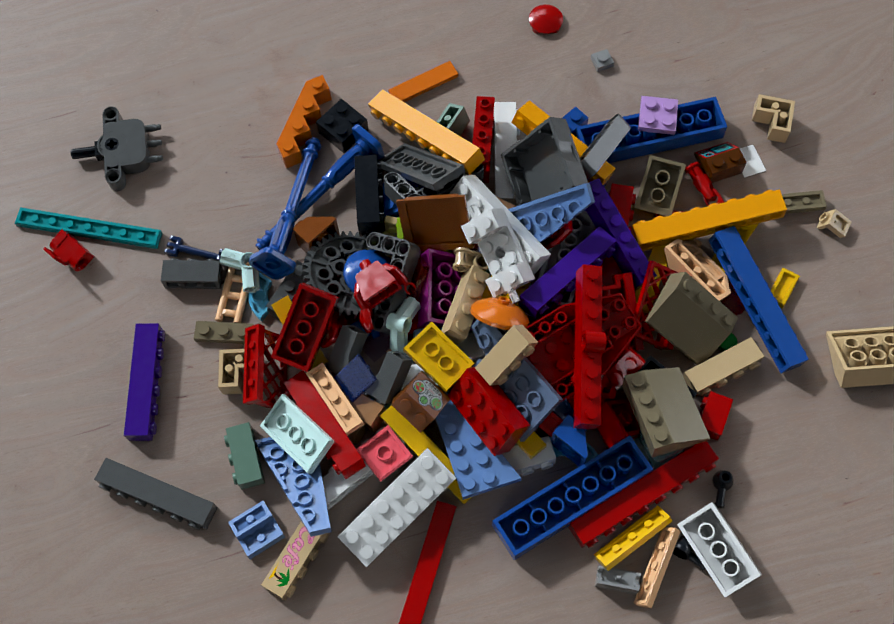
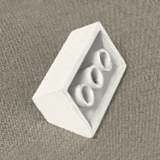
(719, 549)

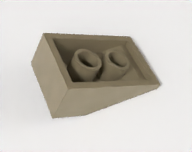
(660, 186)

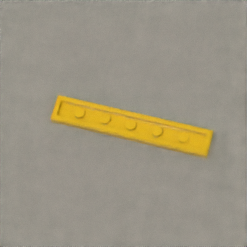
(418, 443)

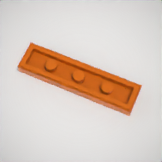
(424, 82)

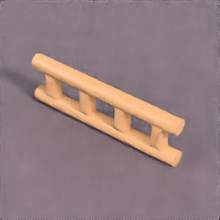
(226, 294)

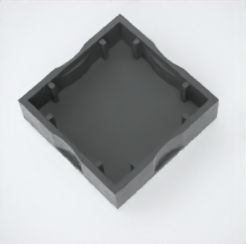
(543, 162)

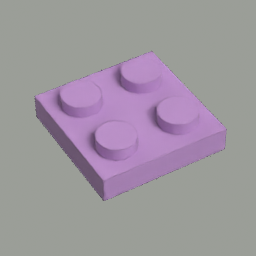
(658, 115)

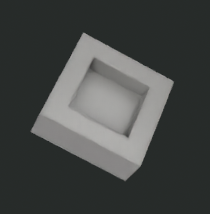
(602, 60)

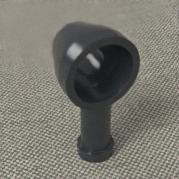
(722, 486)
(684, 551)

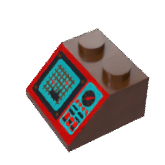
(721, 161)

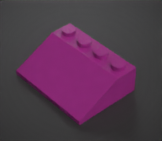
(438, 288)

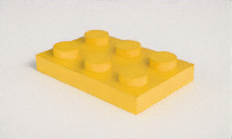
(438, 356)

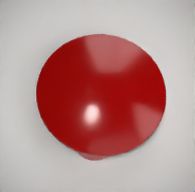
(545, 19)

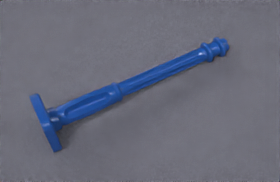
(364, 145)
(271, 259)

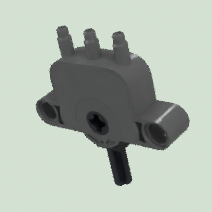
(122, 147)

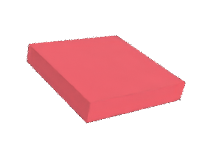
(384, 453)

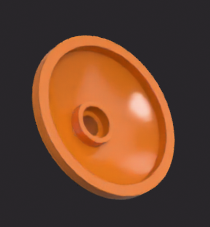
(499, 313)

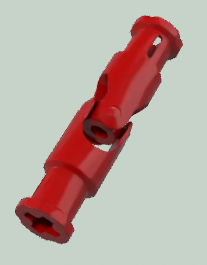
(703, 183)

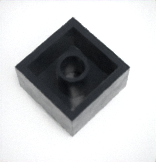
(338, 123)

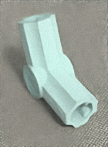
(238, 260)
(401, 322)

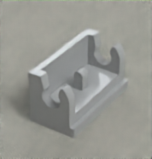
(618, 580)

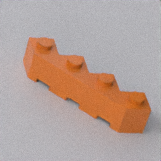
(303, 115)

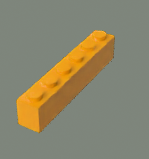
(531, 116)

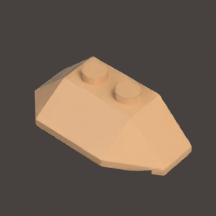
(694, 261)

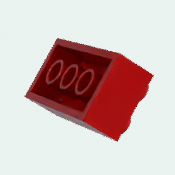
(305, 327)
(488, 412)

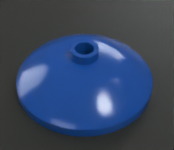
(352, 266)

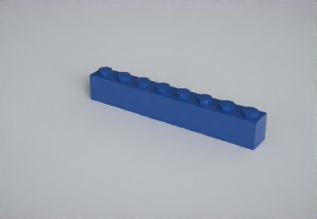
(758, 299)

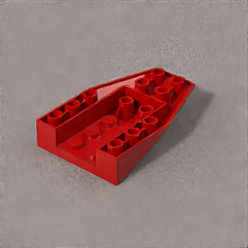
(556, 340)

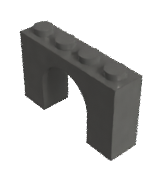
(391, 374)

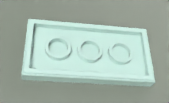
(297, 434)

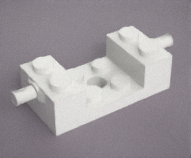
(491, 232)

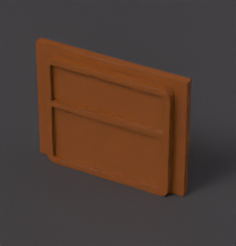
(434, 221)

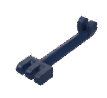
(178, 247)

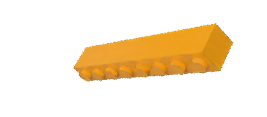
(425, 131)
(710, 219)

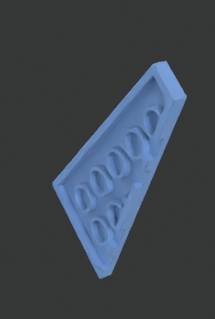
(552, 212)
(302, 489)

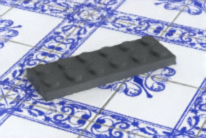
(421, 166)

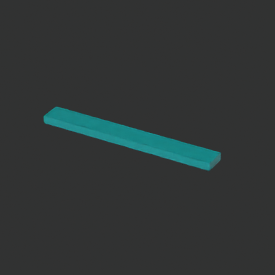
(89, 228)

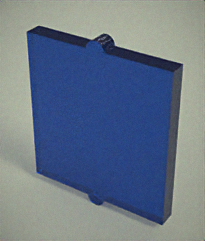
(355, 378)

